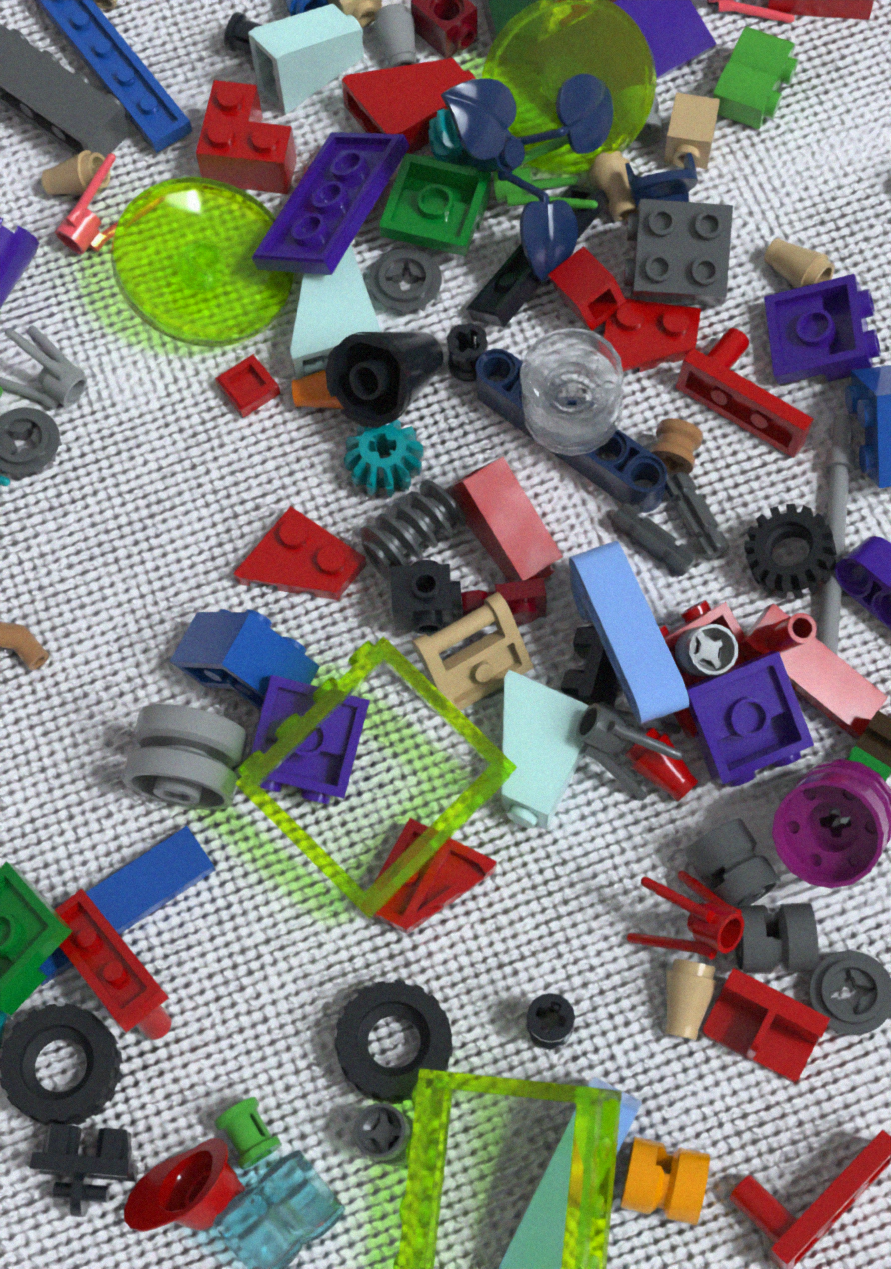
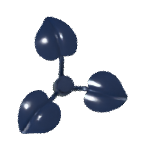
(481, 117)

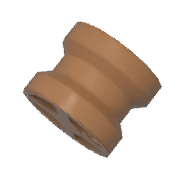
(677, 444)

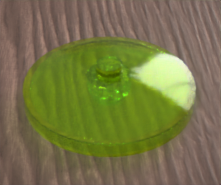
(566, 39)
(189, 265)

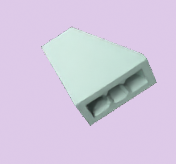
(304, 53)
(328, 313)
(543, 746)

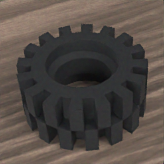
(785, 526)

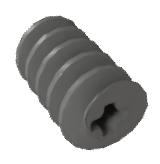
(409, 526)

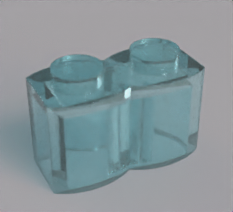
(280, 1214)

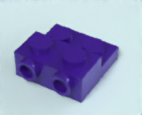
(821, 330)
(748, 720)
(326, 757)

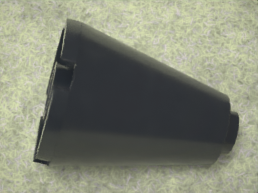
(381, 373)

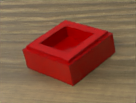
(248, 385)

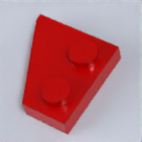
(652, 333)
(301, 558)
(436, 885)

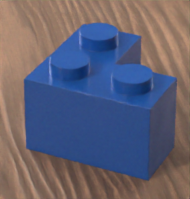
(870, 404)
(240, 654)

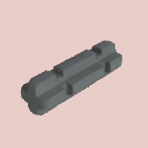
(696, 515)
(653, 539)

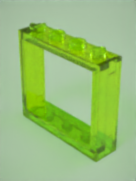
(328, 699)
(590, 1171)

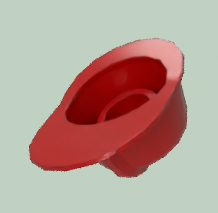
(184, 1190)

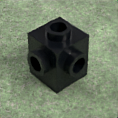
(424, 596)

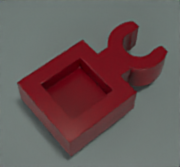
(523, 597)

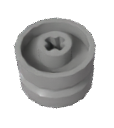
(185, 757)

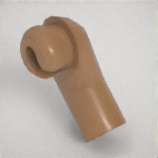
(23, 643)

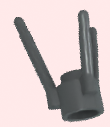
(605, 729)

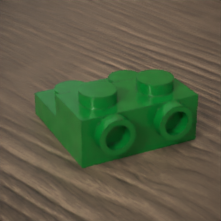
(436, 204)
(27, 937)

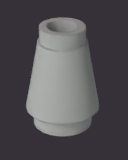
(396, 34)

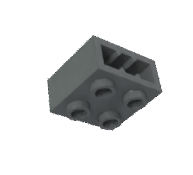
(679, 252)

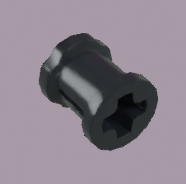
(237, 31)
(464, 351)
(542, 1007)

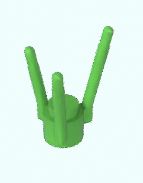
(516, 196)

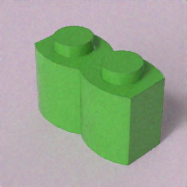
(754, 76)

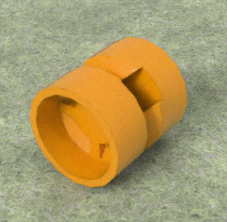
(665, 1181)

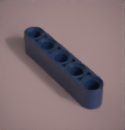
(614, 476)

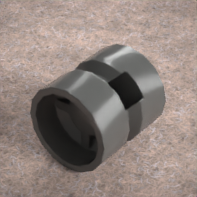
(731, 865)
(793, 941)

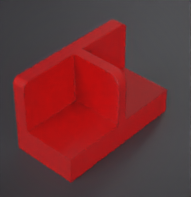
(765, 1025)

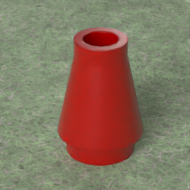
(660, 769)

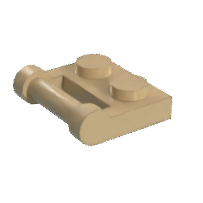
(482, 665)

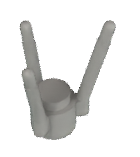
(59, 377)

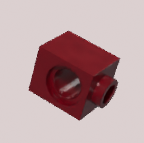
(446, 24)

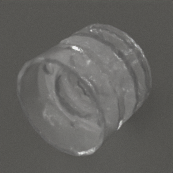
(565, 368)

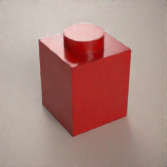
(587, 288)

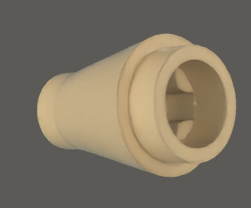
(74, 174)
(611, 176)
(798, 264)
(688, 996)

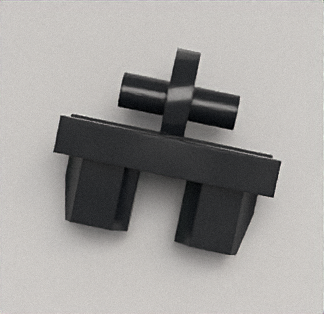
(598, 678)
(61, 1158)

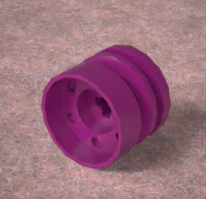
(815, 841)

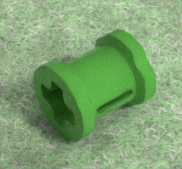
(247, 1133)

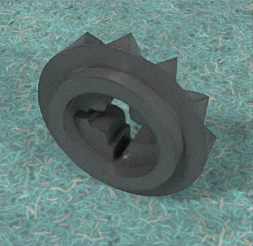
(388, 273)
(21, 424)
(864, 974)

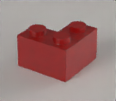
(240, 147)

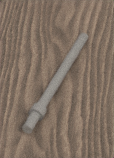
(839, 463)

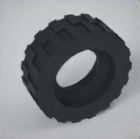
(367, 1010)
(26, 1043)

